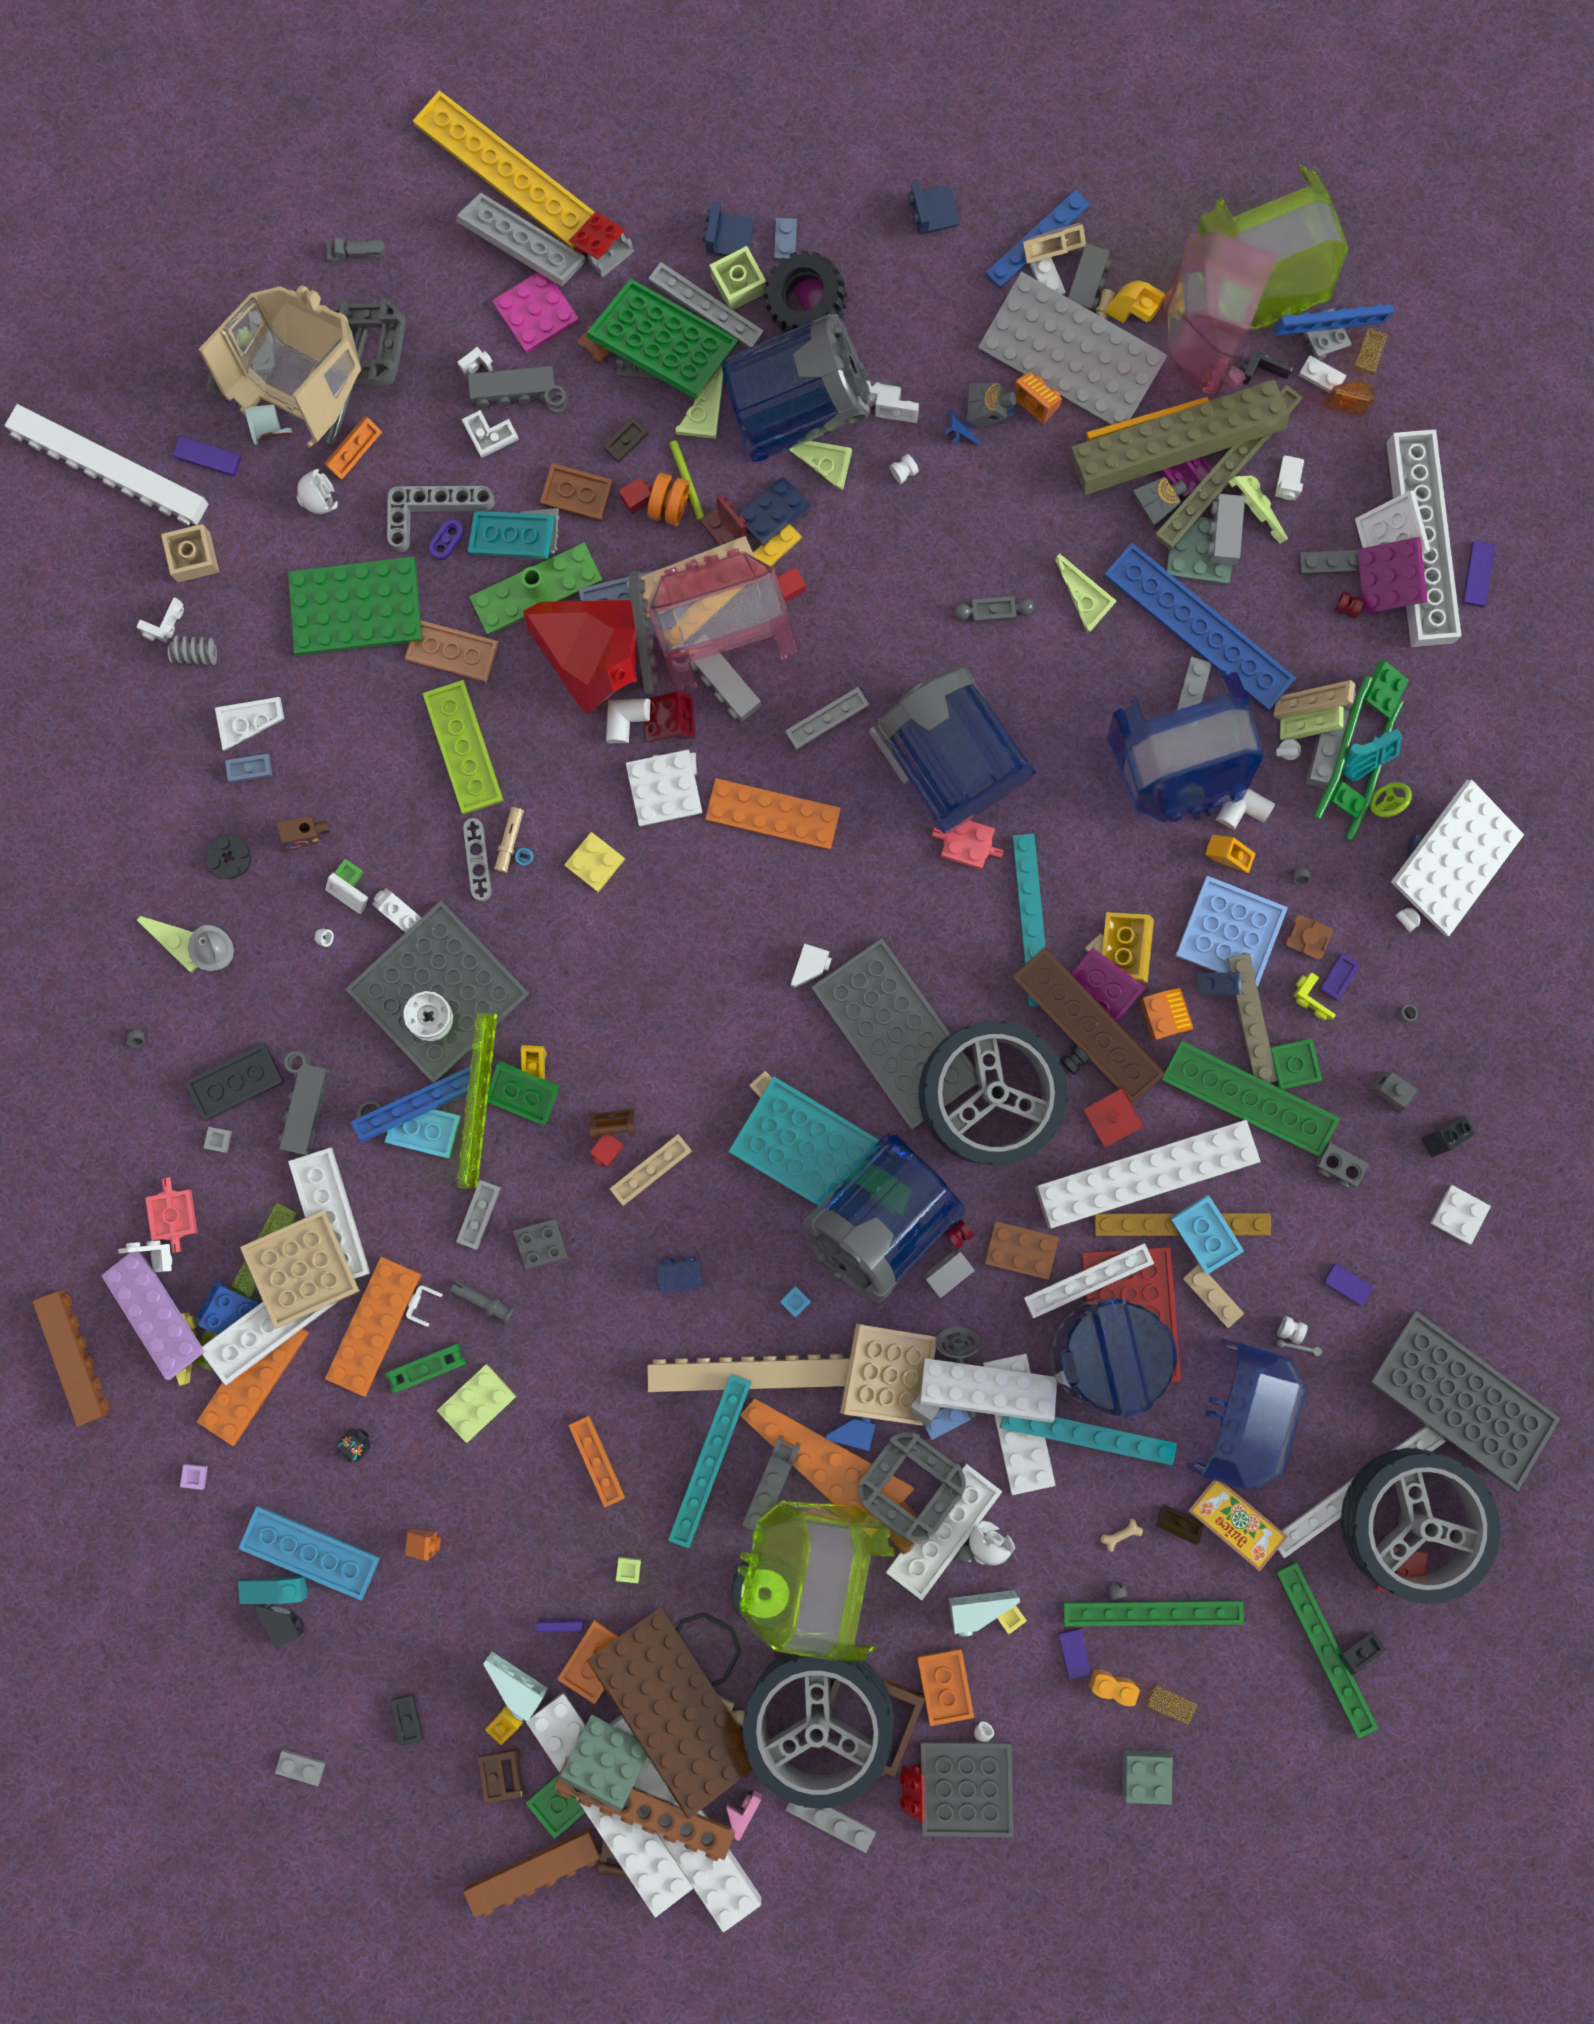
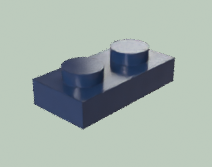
(1219, 983)

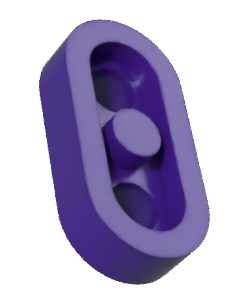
(445, 540)

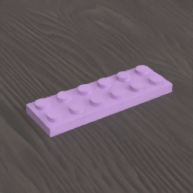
(153, 1314)

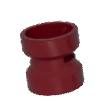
(1349, 604)
(959, 1234)

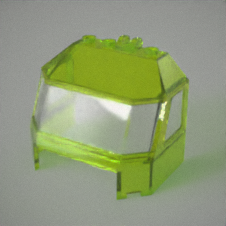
(1304, 236)
(811, 1578)

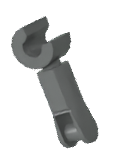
(355, 249)

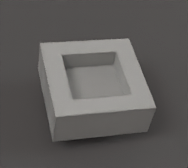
(217, 1139)

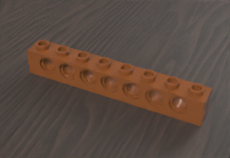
(714, 1850)

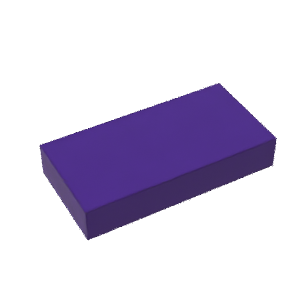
(1339, 977)
(1348, 1284)
(559, 1625)
(1074, 1653)

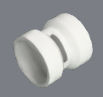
(904, 468)
(1292, 1330)

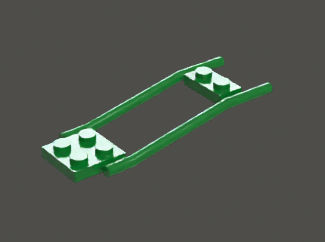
(1383, 695)

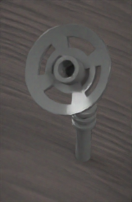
(958, 1346)

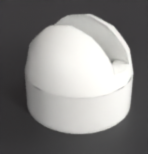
(319, 937)
(983, 1732)

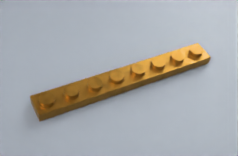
(1163, 1226)

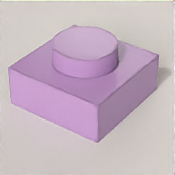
(193, 1476)

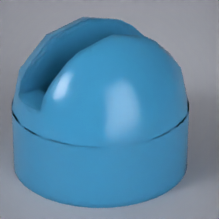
(522, 860)

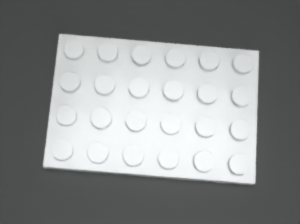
(1457, 858)

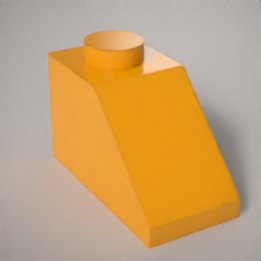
(1230, 853)

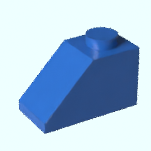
(854, 1433)

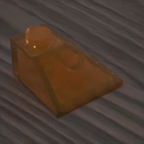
(1351, 397)

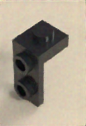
(1264, 362)
(1448, 1137)

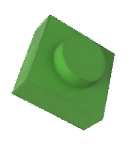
(349, 872)

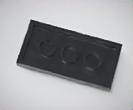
(234, 1082)

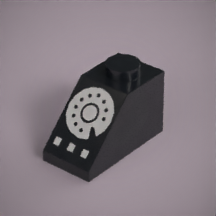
(280, 1624)

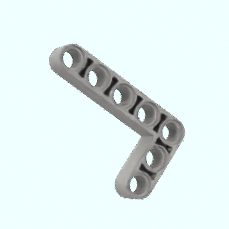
(430, 504)

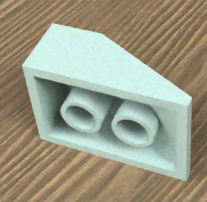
(977, 1611)
(517, 1688)

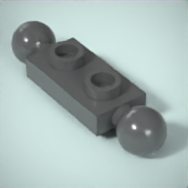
(993, 609)

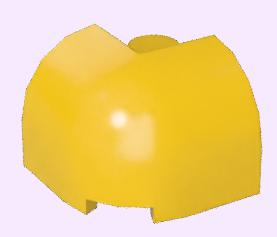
(1136, 298)

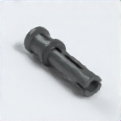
(491, 1306)

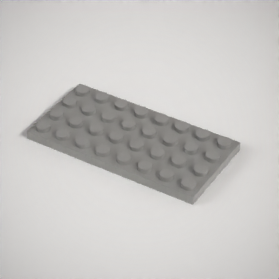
(1072, 350)

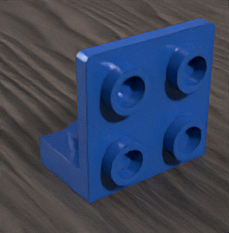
(223, 1308)

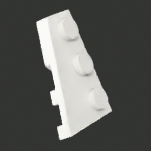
(247, 719)

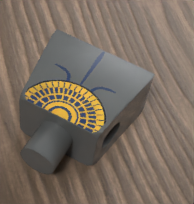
(988, 403)
(1159, 499)
(1393, 1090)

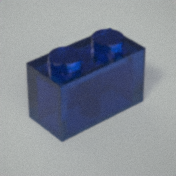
(680, 1275)

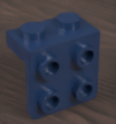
(933, 208)
(726, 231)

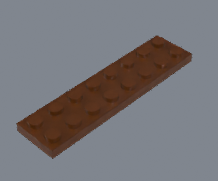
(1088, 1024)

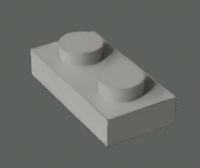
(300, 1767)

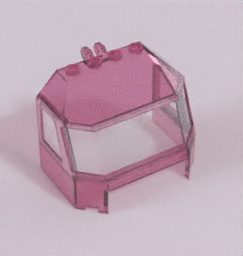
(1214, 306)
(717, 609)

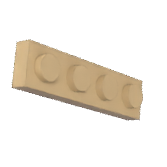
(1314, 700)
(650, 1170)

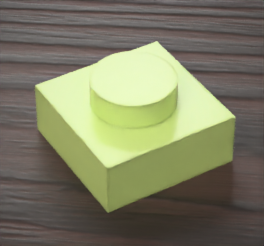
(628, 1570)

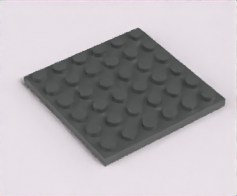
(443, 959)

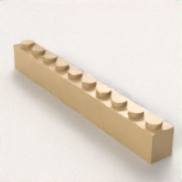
(762, 1373)

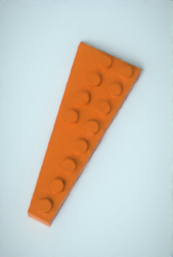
(821, 1461)

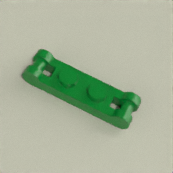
(425, 1368)

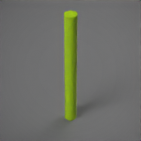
(685, 475)

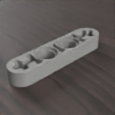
(474, 860)

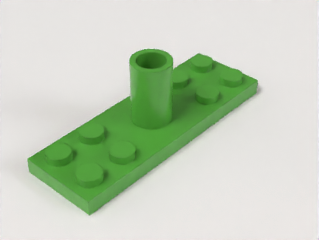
(554, 579)

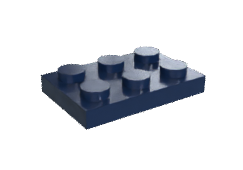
(774, 510)

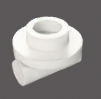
(1289, 749)
(1409, 918)

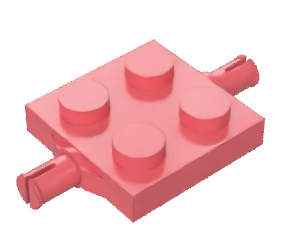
(968, 844)
(171, 1215)

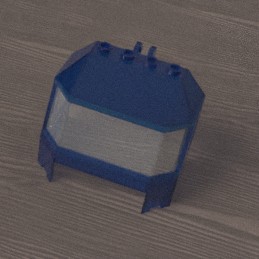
(1188, 756)
(1256, 1420)

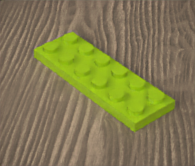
(463, 747)

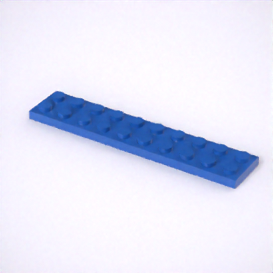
(1199, 625)

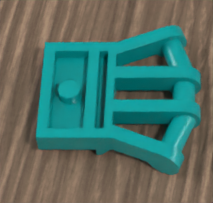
(1371, 755)

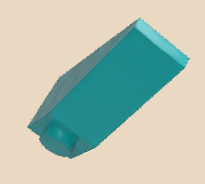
(273, 1590)

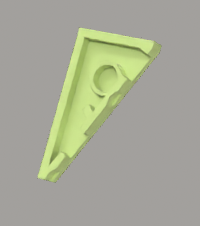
(703, 416)
(826, 459)
(1259, 504)
(1087, 596)
(172, 938)

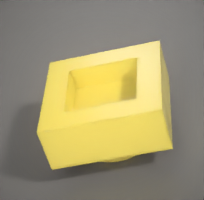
(1012, 1619)

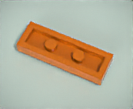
(353, 447)

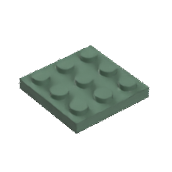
(1190, 557)
(604, 1763)

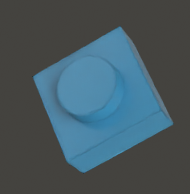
(795, 1301)

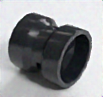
(1076, 1058)

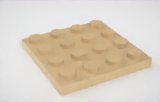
(299, 1269)
(885, 1373)

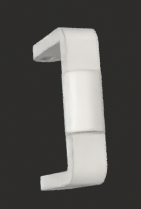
(414, 1302)

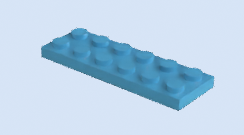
(309, 1552)

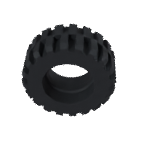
(792, 272)

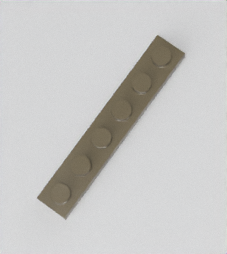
(1252, 1020)

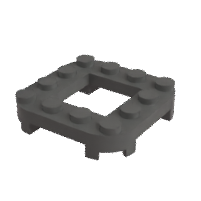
(392, 320)
(931, 1461)

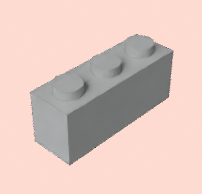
(1226, 529)

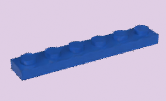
(1015, 258)
(1332, 320)
(411, 1106)

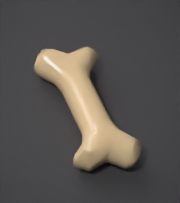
(1131, 1529)

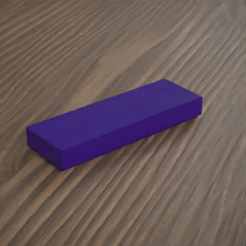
(207, 456)
(1478, 574)

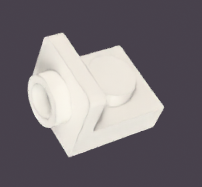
(472, 361)

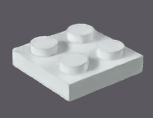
(1460, 1214)

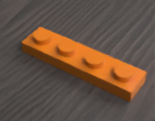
(597, 1461)

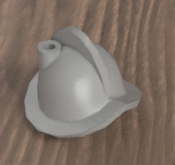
(210, 948)

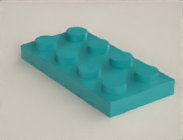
(511, 534)

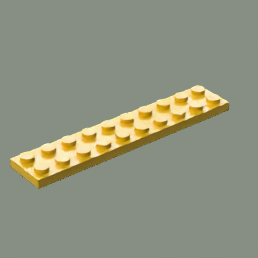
(503, 167)

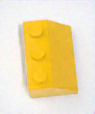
(1129, 943)

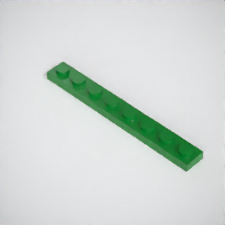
(1153, 1613)
(1326, 1649)

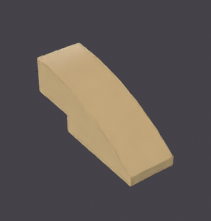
(1054, 243)

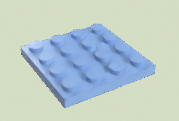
(1228, 925)

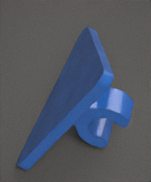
(959, 428)

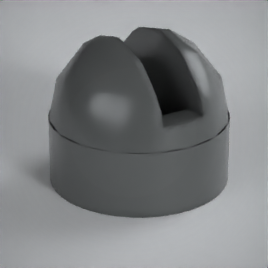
(1301, 876)
(1410, 1011)
(131, 1038)
(965, 1554)
(1117, 1590)

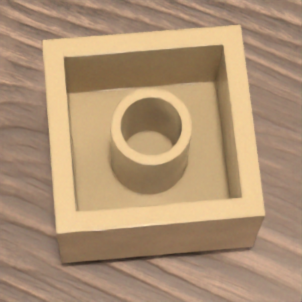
(190, 553)

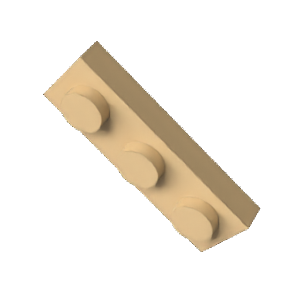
(1213, 1296)

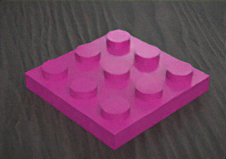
(535, 311)

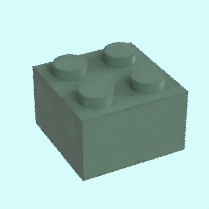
(1147, 1777)

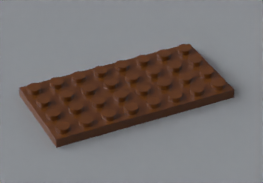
(673, 1712)

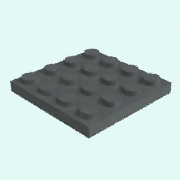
(967, 1788)

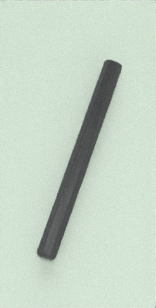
(333, 432)

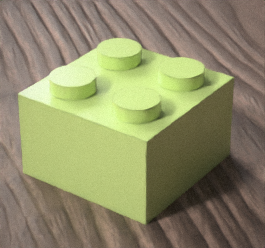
(738, 278)

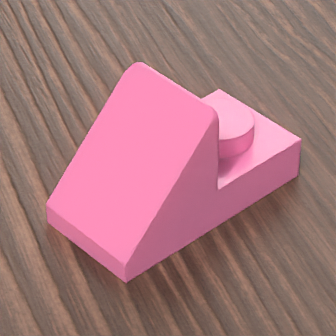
(740, 1818)

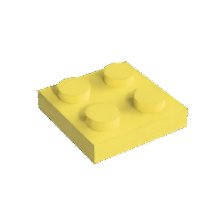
(594, 862)

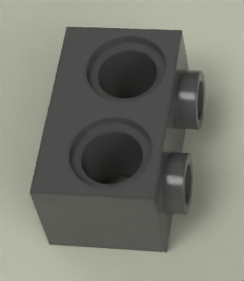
(1342, 1162)

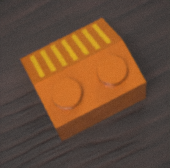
(1037, 397)
(1165, 1014)

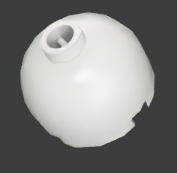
(313, 490)
(989, 1545)

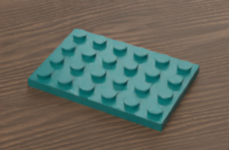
(800, 1142)

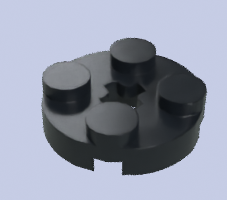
(223, 846)

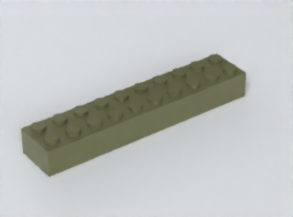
(1180, 437)

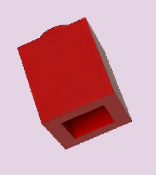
(635, 495)
(791, 584)
(606, 1150)

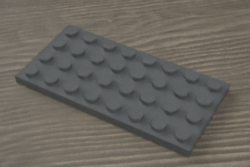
(891, 1028)
(1464, 1401)

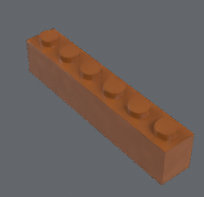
(71, 1358)
(532, 1872)

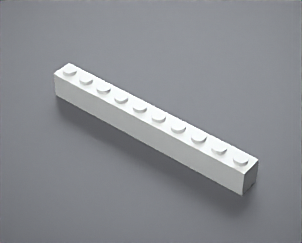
(107, 465)

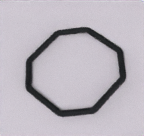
(726, 1626)

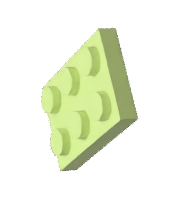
(476, 1403)

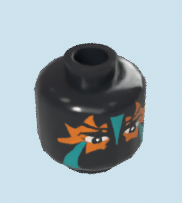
(353, 1445)

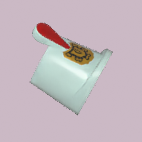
(264, 422)

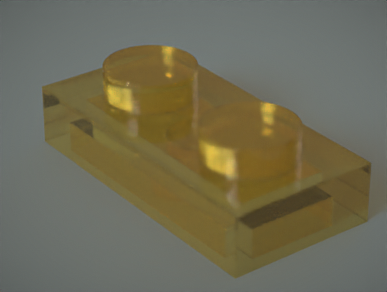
(1370, 351)
(1171, 1704)

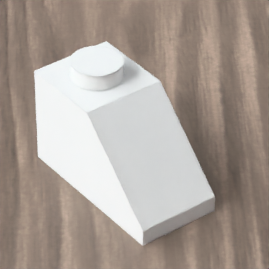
(810, 965)

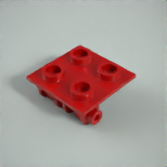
(596, 235)
(912, 1792)

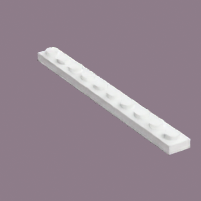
(1330, 1508)

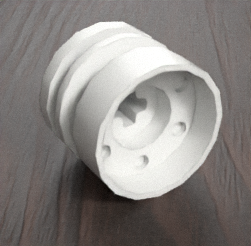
(423, 1004)

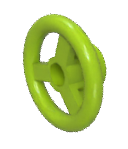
(1391, 803)

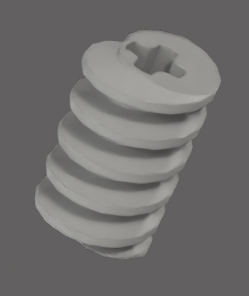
(192, 651)

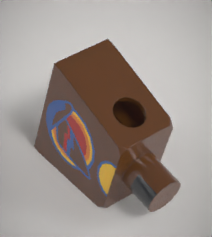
(292, 832)

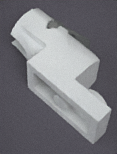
(889, 404)

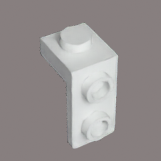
(1289, 478)
(167, 626)
(395, 910)
(160, 1254)

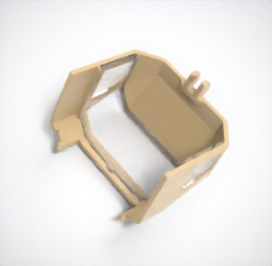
(287, 354)

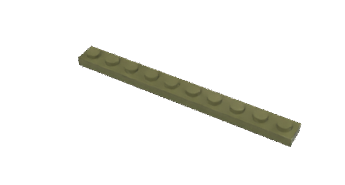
(1216, 482)

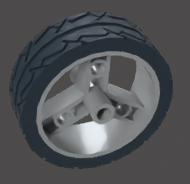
(1044, 1112)
(1476, 1541)
(771, 1755)

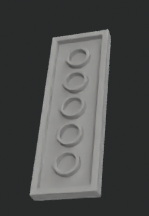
(520, 239)

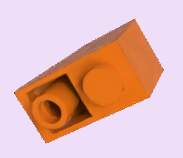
(422, 1544)

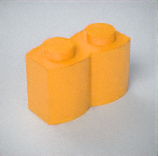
(1109, 1687)

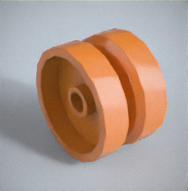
(668, 499)

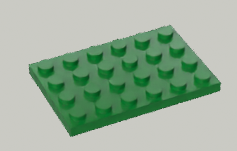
(662, 338)
(355, 606)

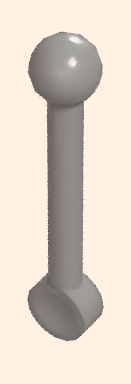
(1316, 1351)

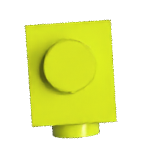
(1304, 986)

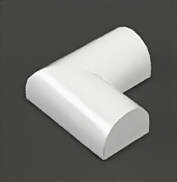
(489, 439)
(621, 714)
(1251, 804)

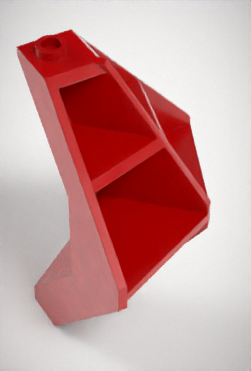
(586, 645)

